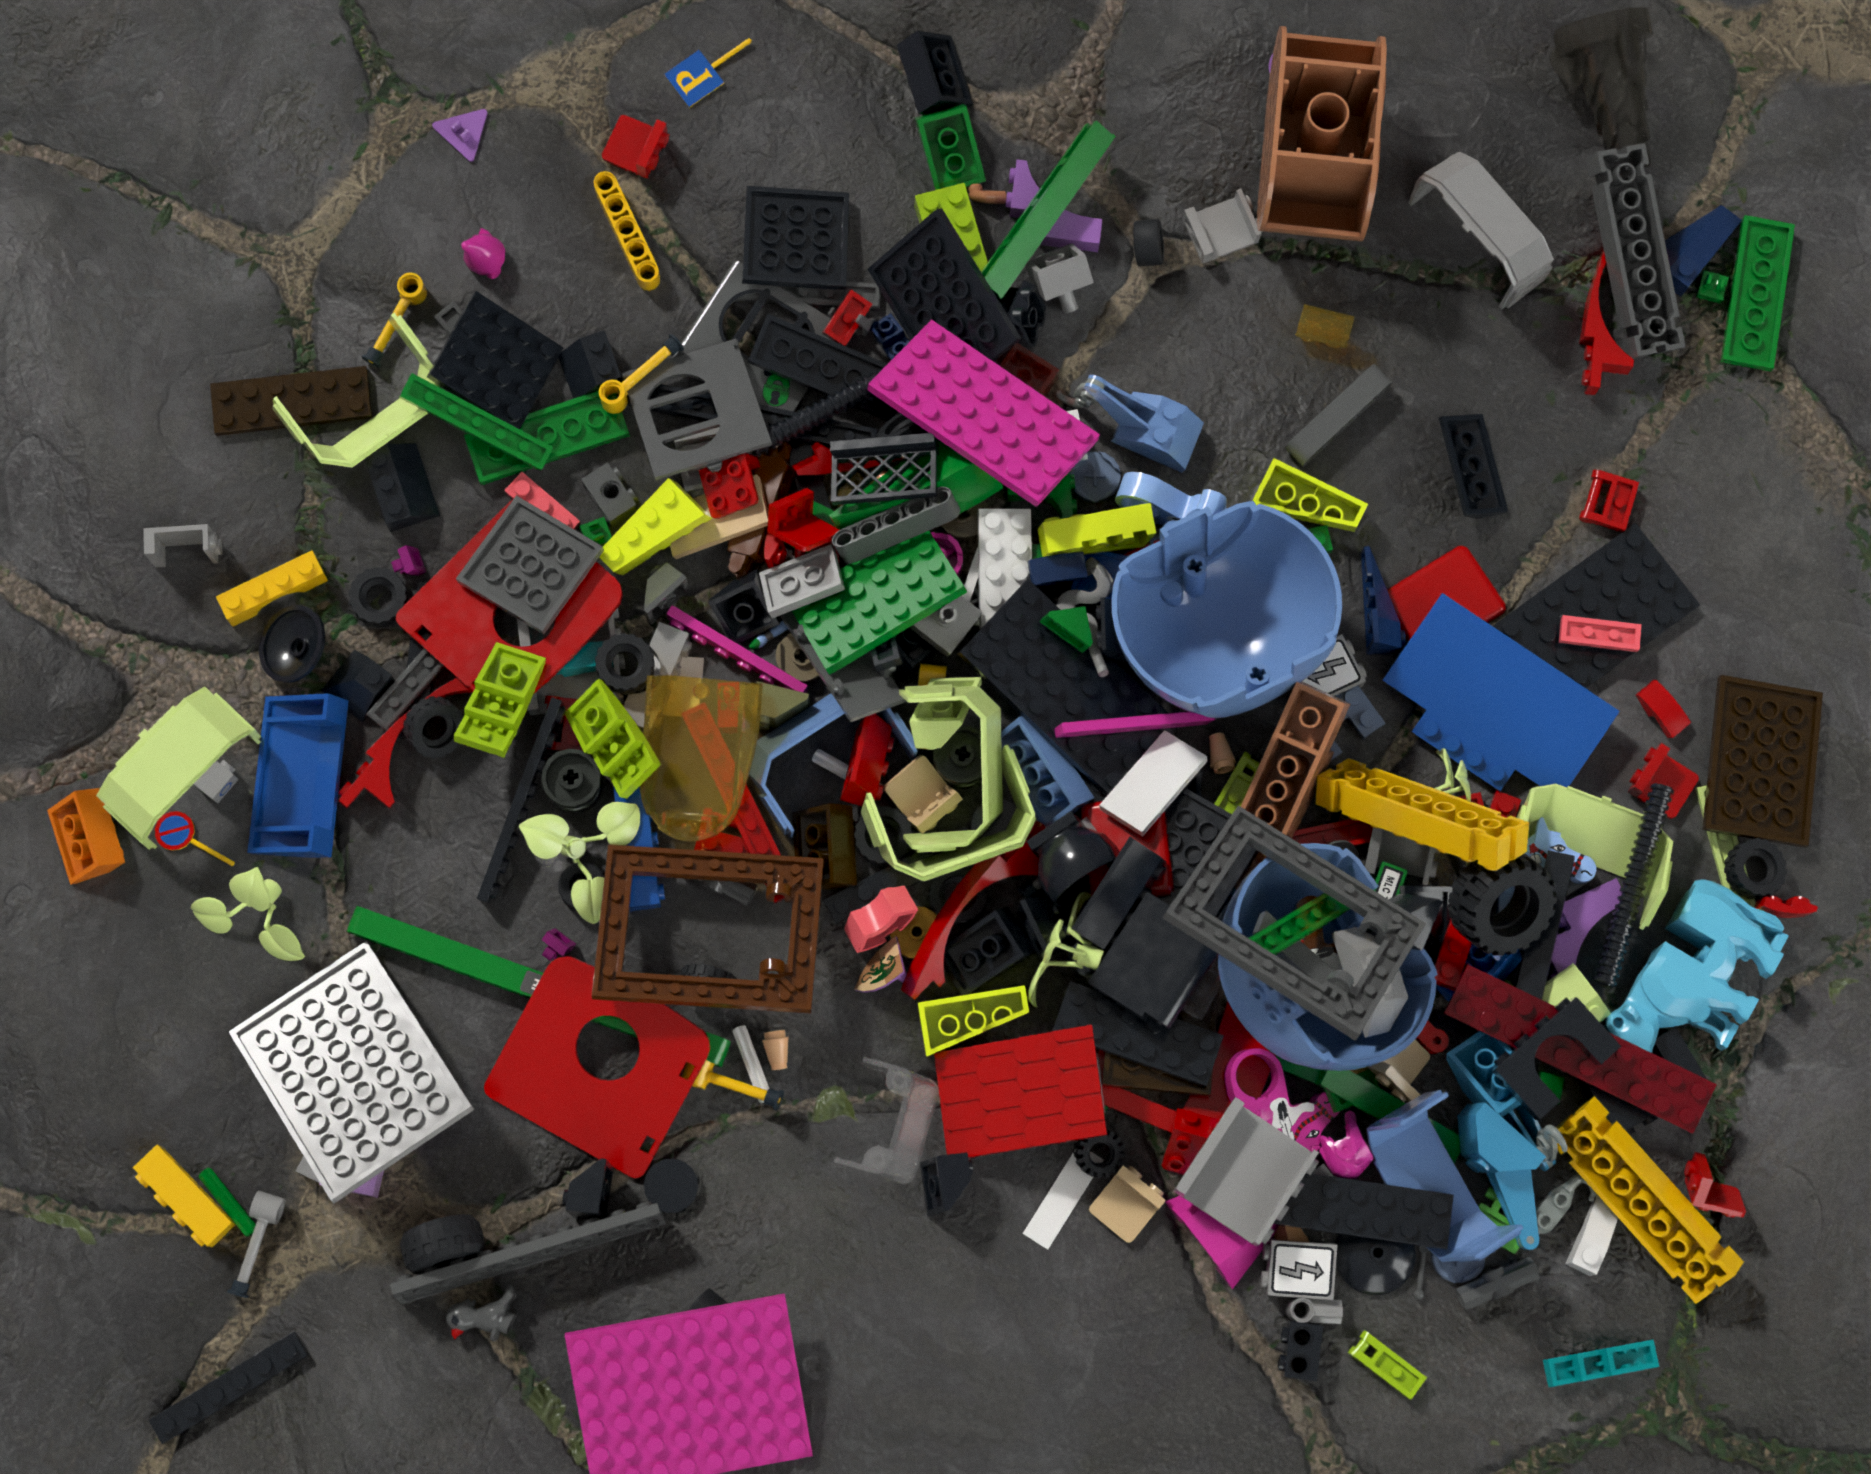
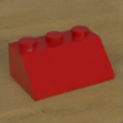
(867, 760)

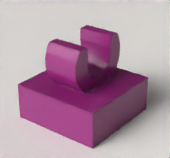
(409, 561)
(557, 944)

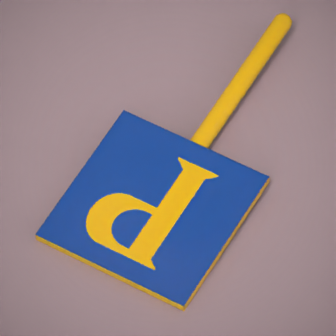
(696, 76)

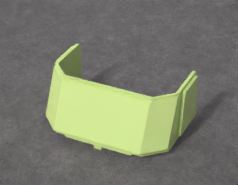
(378, 429)
(170, 760)
(990, 762)
(1603, 833)
(977, 851)

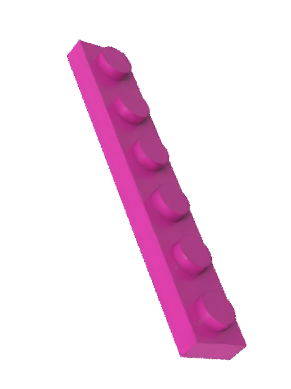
(727, 648)

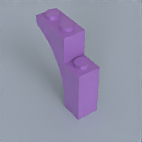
(1069, 227)
(1578, 918)

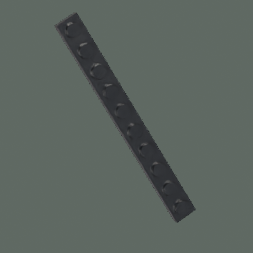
(703, 409)

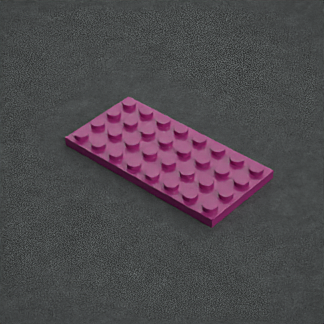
(983, 412)

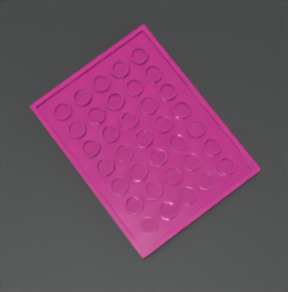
(691, 1391)

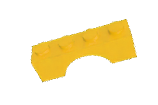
(291, 577)

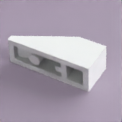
(1593, 1238)

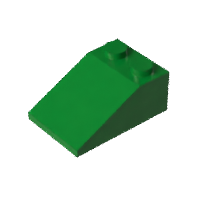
(950, 147)

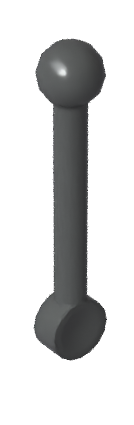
(1418, 1293)

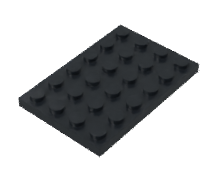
(937, 280)

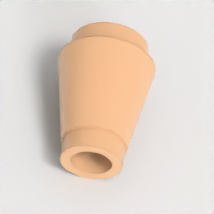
(1221, 756)
(776, 1048)

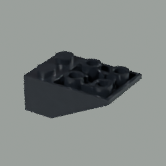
(1107, 637)

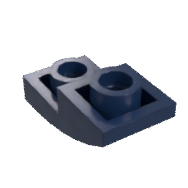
(889, 335)
(1057, 568)

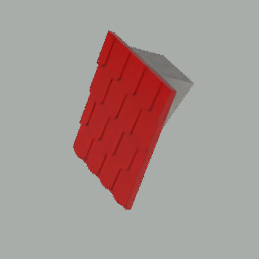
(1021, 1093)

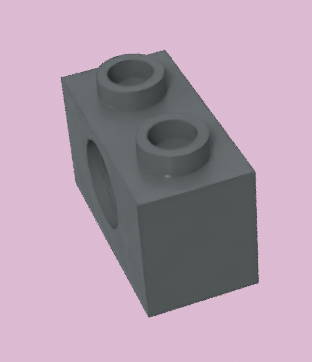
(614, 509)

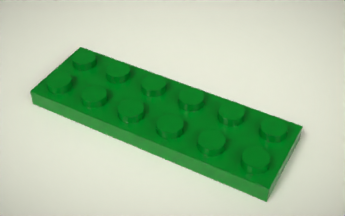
(1757, 293)
(567, 427)

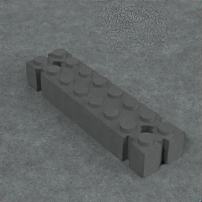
(1635, 251)

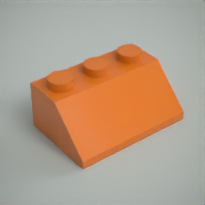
(85, 836)

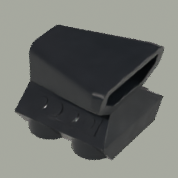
(1025, 311)

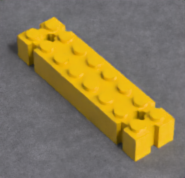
(1422, 814)
(1647, 1201)

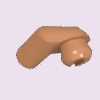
(988, 197)

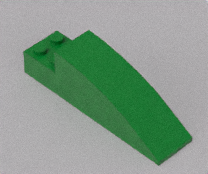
(964, 479)

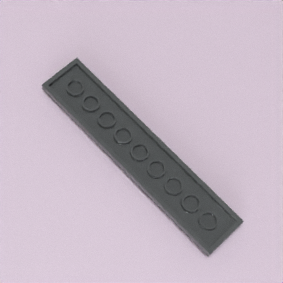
(517, 1256)

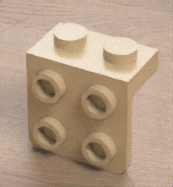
(922, 794)
(1401, 1070)
(1127, 1204)

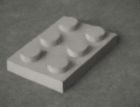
(801, 581)

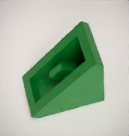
(1071, 626)

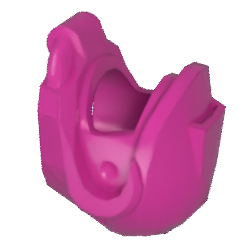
(1349, 1155)

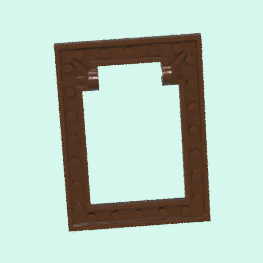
(791, 876)

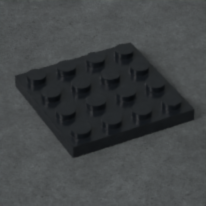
(795, 238)
(495, 361)

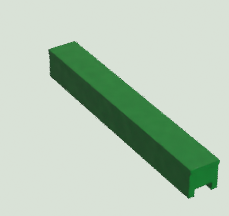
(1046, 207)

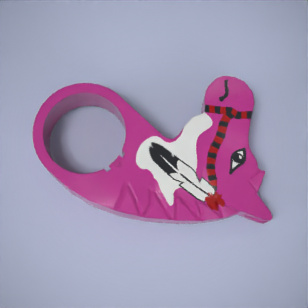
(1298, 1121)

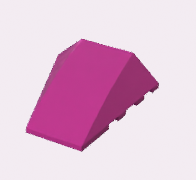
(1226, 1248)

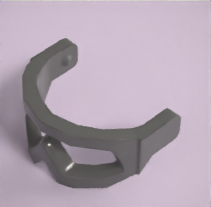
(861, 320)

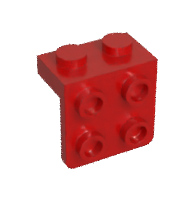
(636, 145)
(731, 486)
(793, 522)
(1665, 771)
(1187, 1138)
(1708, 1194)

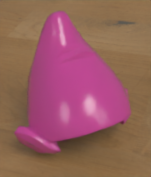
(484, 254)

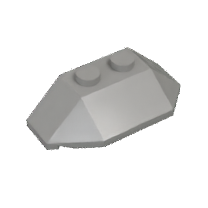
(1355, 954)

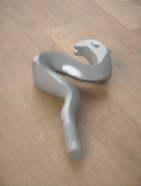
(1074, 597)

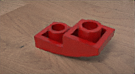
(774, 551)
(1665, 709)
(1790, 908)

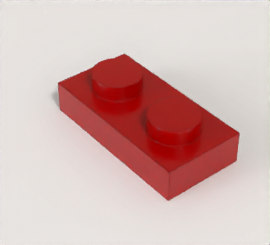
(843, 322)

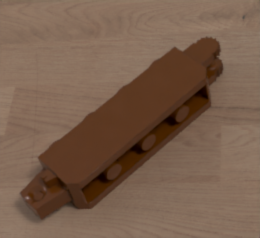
(776, 481)

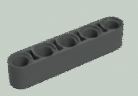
(1338, 415)
(895, 525)

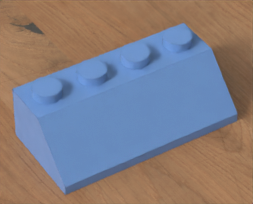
(1050, 776)

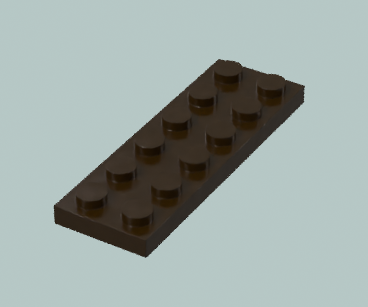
(307, 396)

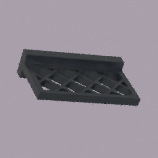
(884, 451)

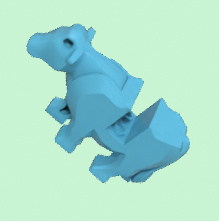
(1693, 990)

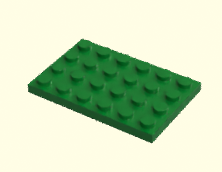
(879, 600)

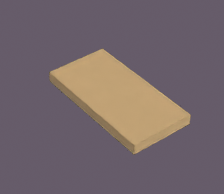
(724, 528)

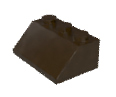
(828, 834)

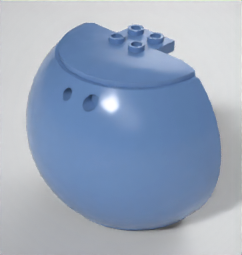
(1227, 609)
(1282, 1023)

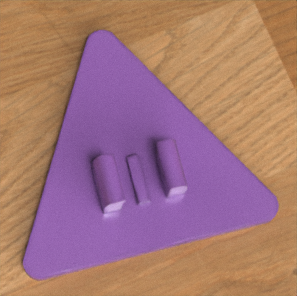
(463, 132)

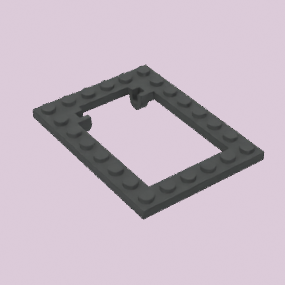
(1343, 1009)

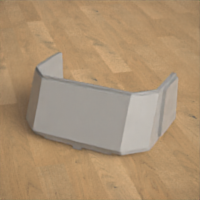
(1492, 220)

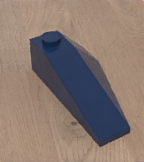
(1697, 244)
(1380, 618)

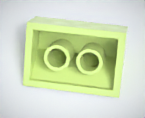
(938, 720)
(1572, 984)

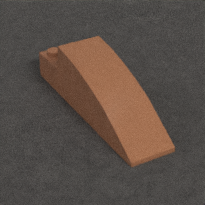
(1294, 759)

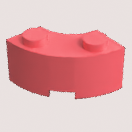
(882, 916)

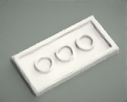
(1153, 783)

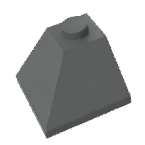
(663, 590)

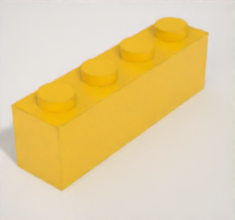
(184, 1197)

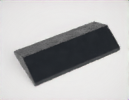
(1473, 465)

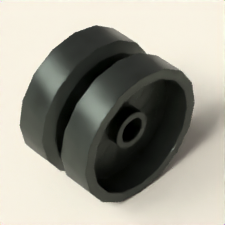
(946, 761)
(587, 783)

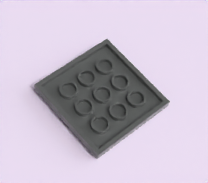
(530, 564)

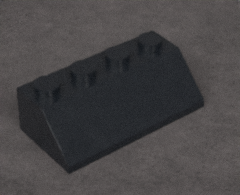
(1119, 894)

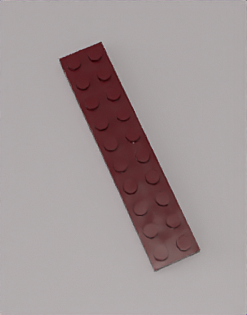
(1627, 1074)

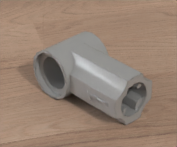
(1316, 1311)

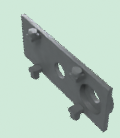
(855, 686)

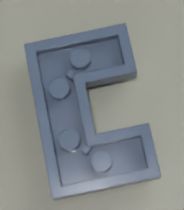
(1360, 714)

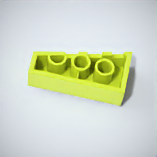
(1308, 498)
(653, 527)
(1098, 531)
(964, 1016)

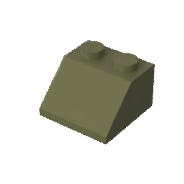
(780, 705)

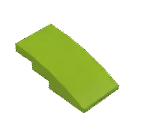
(499, 699)
(612, 738)

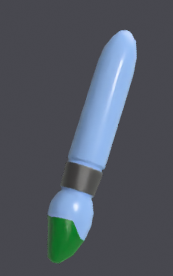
(762, 639)

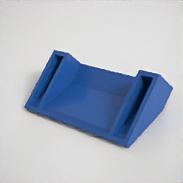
(298, 776)

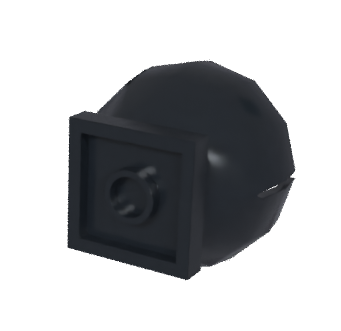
(1068, 854)

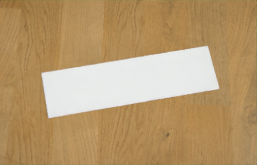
(1059, 1202)

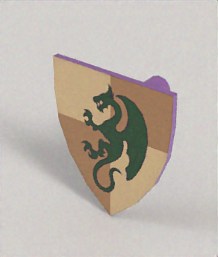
(883, 968)

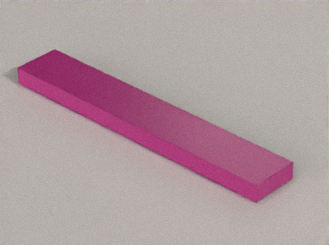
(1129, 724)

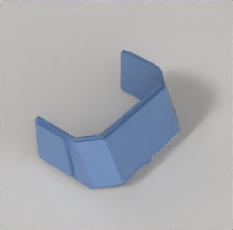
(797, 730)
(1414, 1157)

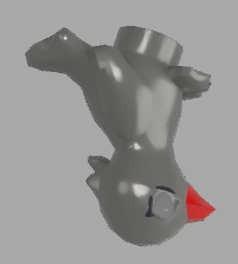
(491, 1317)

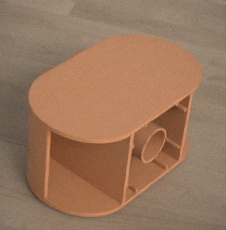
(1322, 136)

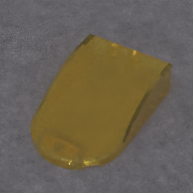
(705, 747)

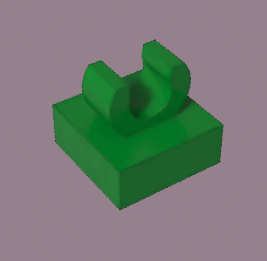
(1712, 287)
(597, 531)

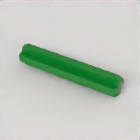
(227, 1201)

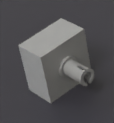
(1060, 274)
(948, 625)

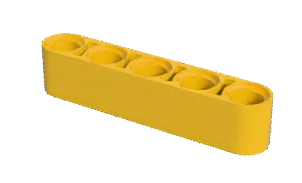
(624, 219)

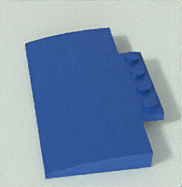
(1496, 701)

